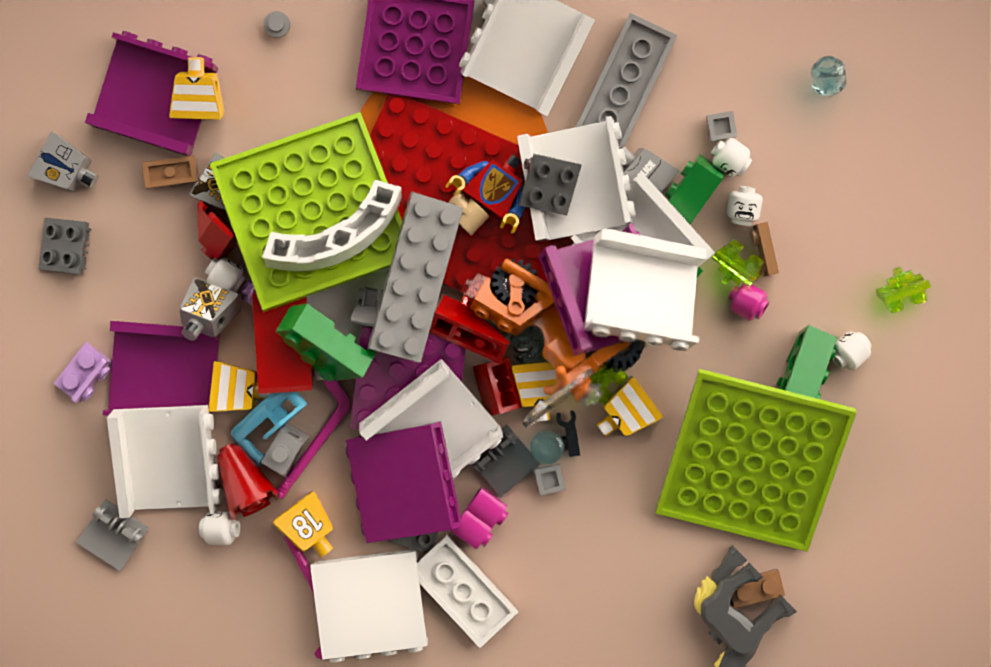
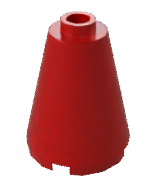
(243, 482)

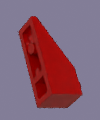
(464, 328)

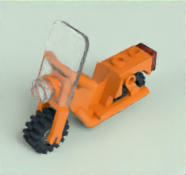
(504, 301)

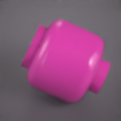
(748, 302)

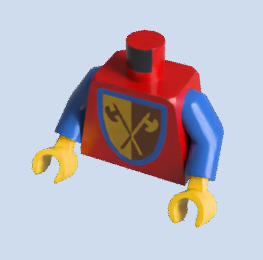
(494, 188)

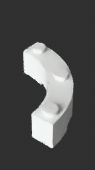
(339, 241)

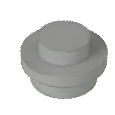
(276, 24)

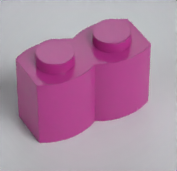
(480, 517)

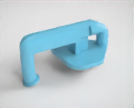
(268, 408)

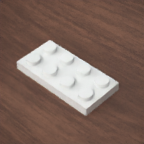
(464, 591)

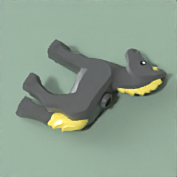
(727, 622)

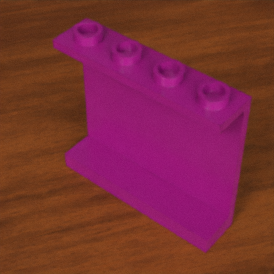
(139, 94)
(569, 280)
(159, 367)
(403, 483)

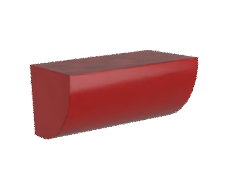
(497, 387)

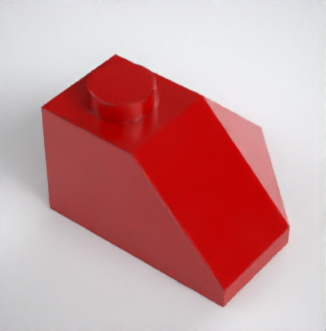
(214, 233)

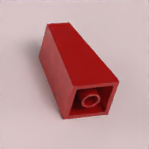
(277, 364)

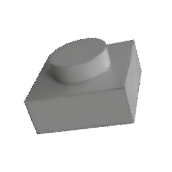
(721, 126)
(549, 479)

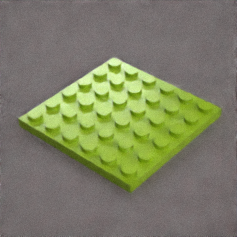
(303, 189)
(754, 460)

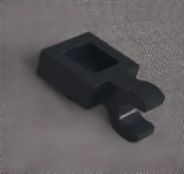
(571, 439)

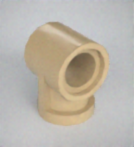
(472, 214)

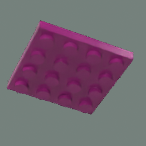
(415, 48)
(391, 373)

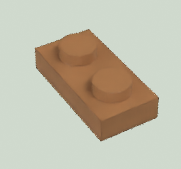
(170, 172)
(762, 238)
(765, 589)

